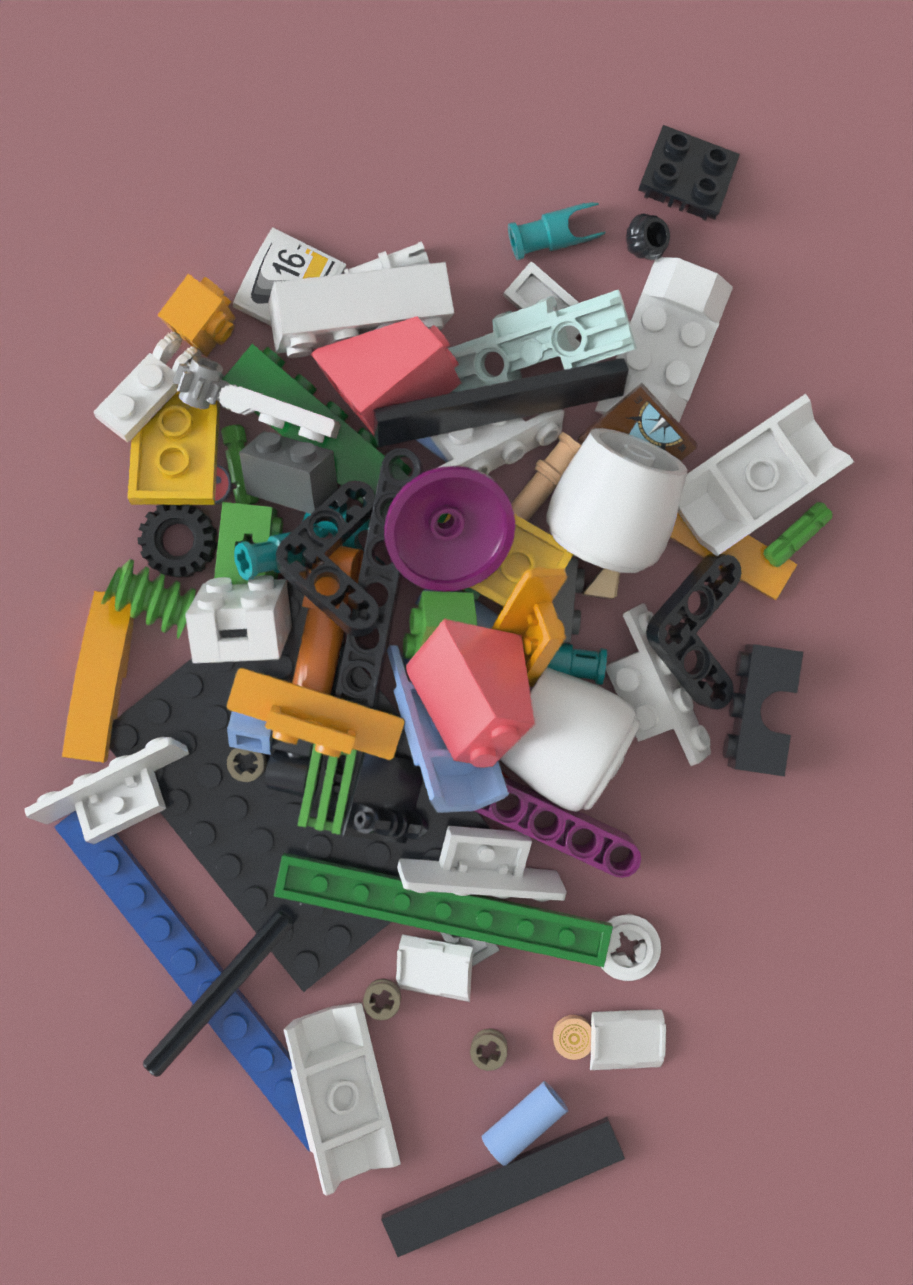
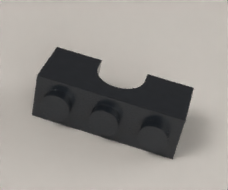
(752, 744)

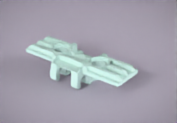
(540, 335)

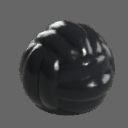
(647, 237)

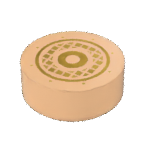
(572, 1037)

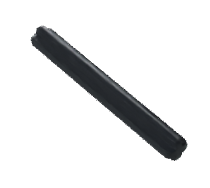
(218, 993)

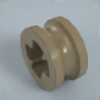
(248, 775)
(387, 1010)
(493, 1061)

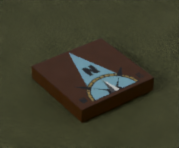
(647, 419)

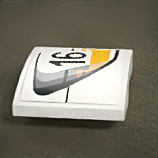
(280, 260)

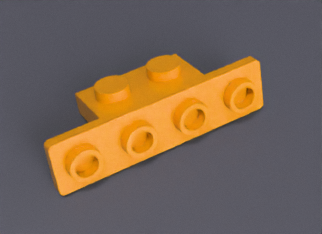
(533, 616)
(314, 716)

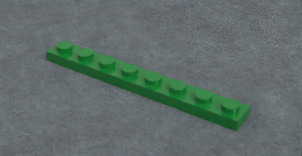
(463, 916)

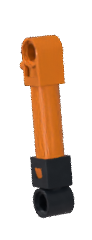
(315, 670)

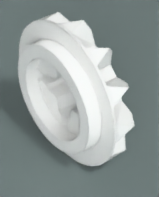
(646, 951)

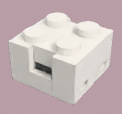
(239, 620)

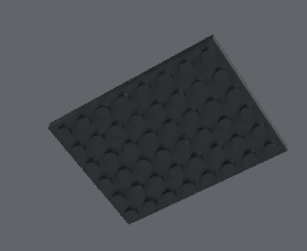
(245, 827)

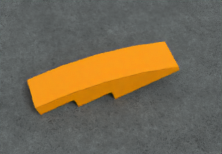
(98, 681)

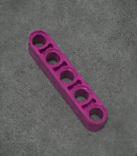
(560, 833)

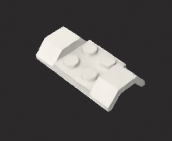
(673, 331)
(758, 477)
(340, 1094)

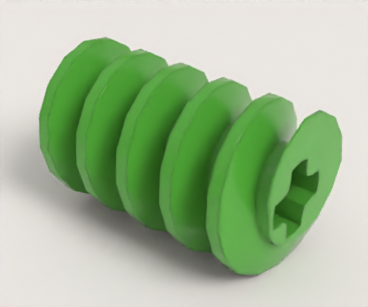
(149, 596)

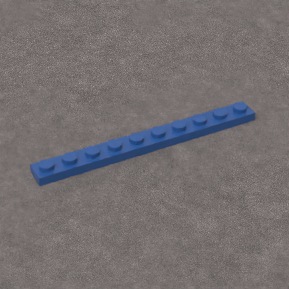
(189, 965)

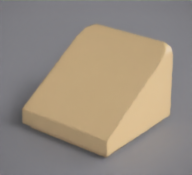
(603, 585)

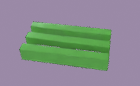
(320, 823)

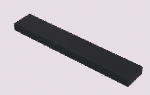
(499, 402)
(502, 1187)

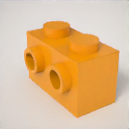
(199, 314)

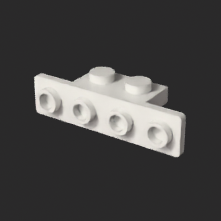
(498, 443)
(656, 693)
(115, 795)
(482, 864)

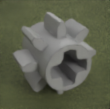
(199, 382)

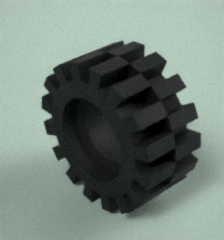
(153, 545)

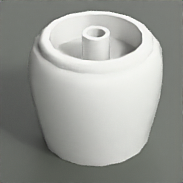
(617, 501)
(574, 742)

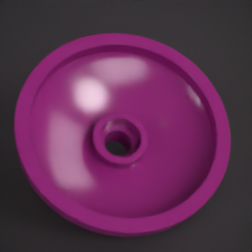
(464, 547)

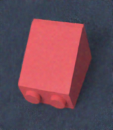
(389, 367)
(474, 690)

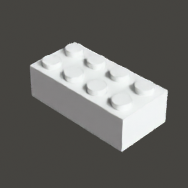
(341, 306)

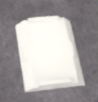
(434, 967)
(627, 1039)

